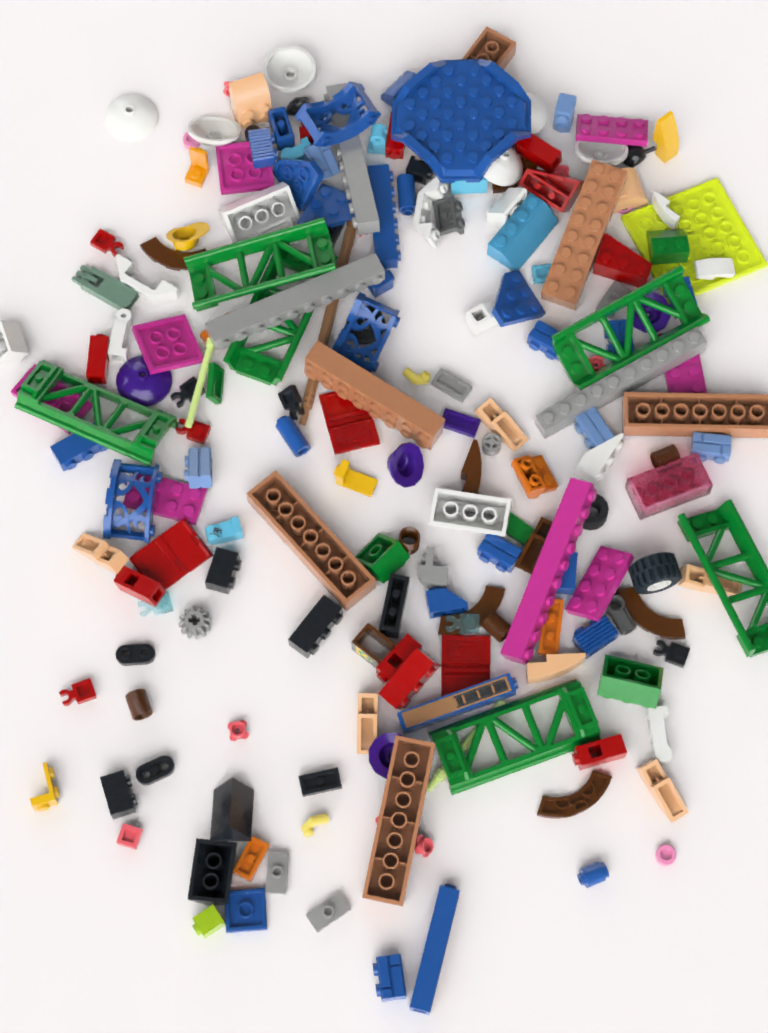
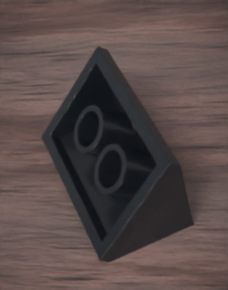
(232, 812)
(212, 872)

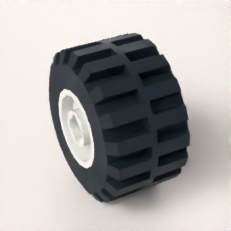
(655, 573)

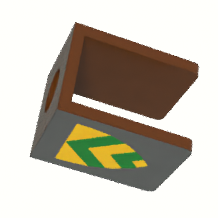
(378, 636)

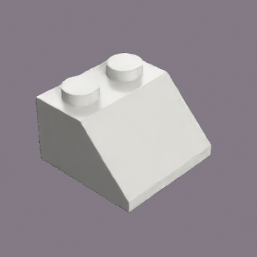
(505, 206)
(12, 344)

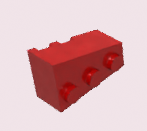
(552, 188)
(621, 263)
(409, 679)

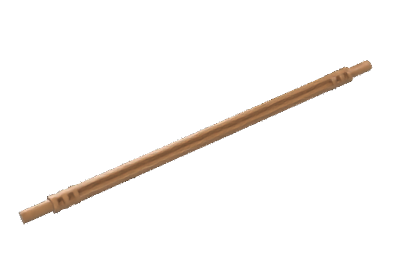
(328, 320)

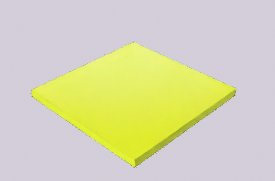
(712, 232)

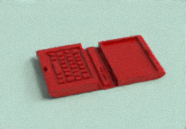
(347, 425)
(172, 555)
(464, 662)

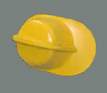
(187, 237)

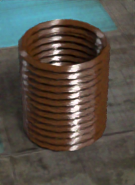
(664, 456)
(412, 533)
(496, 626)
(138, 704)

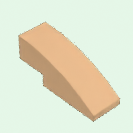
(501, 424)
(100, 552)
(697, 579)
(553, 667)
(366, 721)
(662, 790)

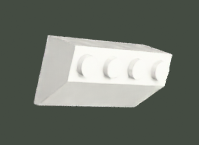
(258, 211)
(470, 512)

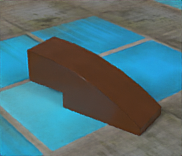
(472, 469)
(534, 546)

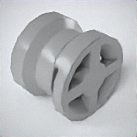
(495, 444)

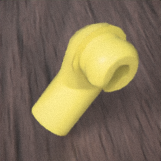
(417, 379)
(307, 827)

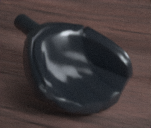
(295, 105)
(636, 155)

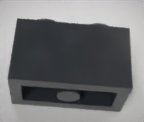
(222, 570)
(118, 794)

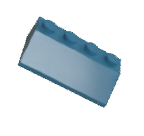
(522, 233)

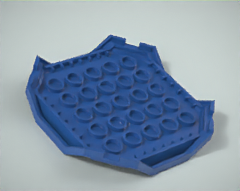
(461, 117)

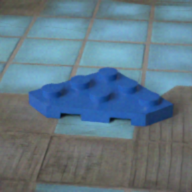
(302, 178)
(328, 203)
(516, 301)

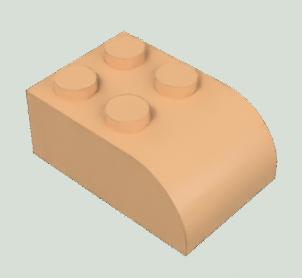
(250, 100)
(632, 192)

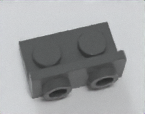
(449, 215)

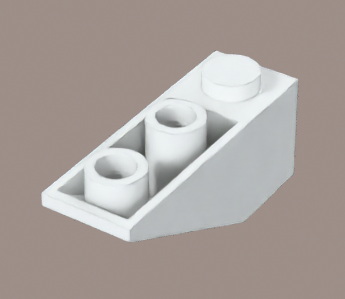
(481, 317)
(594, 461)

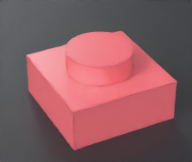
(129, 836)

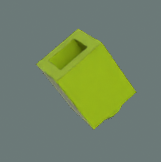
(208, 922)

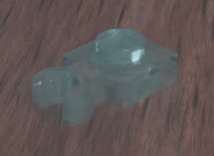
(162, 607)
(467, 624)

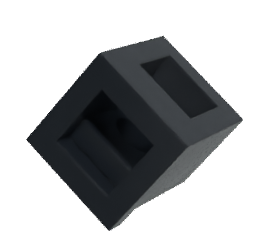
(420, 170)

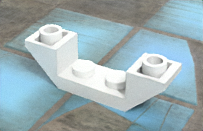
(431, 192)
(163, 293)

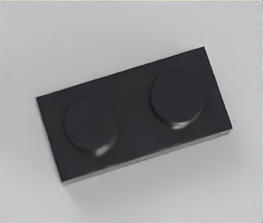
(320, 782)

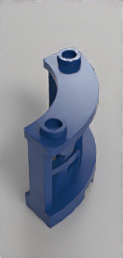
(313, 116)
(360, 311)
(119, 476)

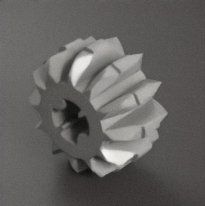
(202, 622)

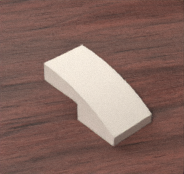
(661, 206)
(714, 267)

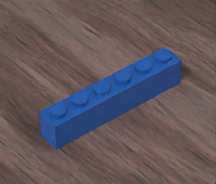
(386, 239)

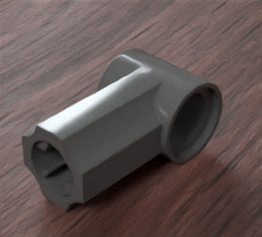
(621, 616)

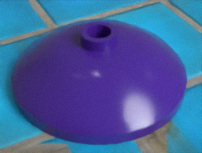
(142, 390)

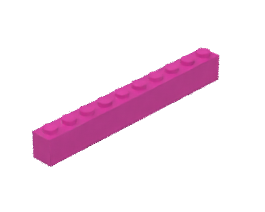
(549, 571)

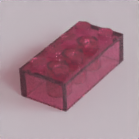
(668, 486)

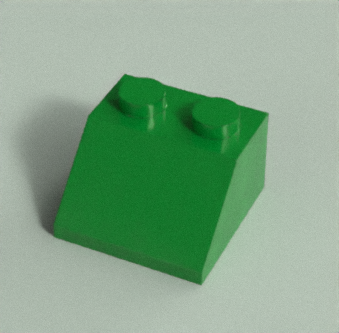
(668, 246)
(382, 557)

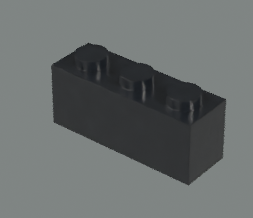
(394, 605)
(316, 626)

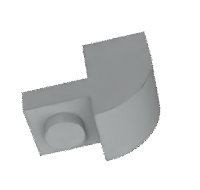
(431, 575)

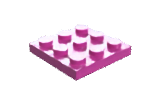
(238, 172)
(167, 344)

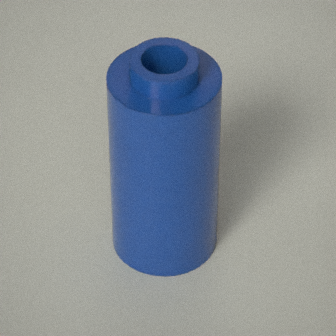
(406, 194)
(292, 436)

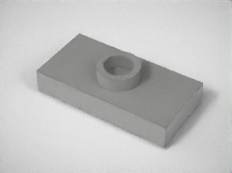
(613, 293)
(451, 385)
(277, 873)
(328, 912)

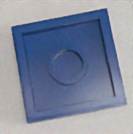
(246, 911)

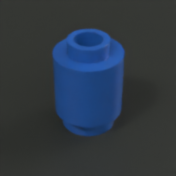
(593, 874)

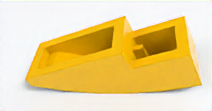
(666, 137)

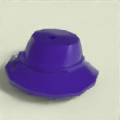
(657, 318)
(406, 465)
(381, 752)

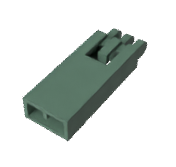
(109, 291)

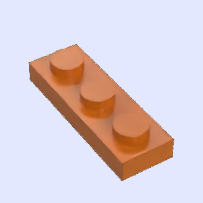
(551, 630)

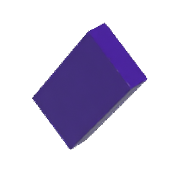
(461, 423)

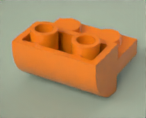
(534, 475)

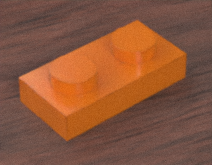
(251, 859)

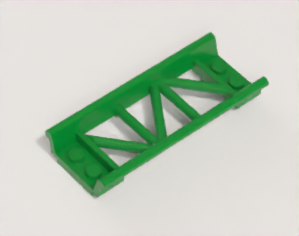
(202, 275)
(570, 349)
(249, 361)
(38, 389)
(726, 517)
(458, 766)

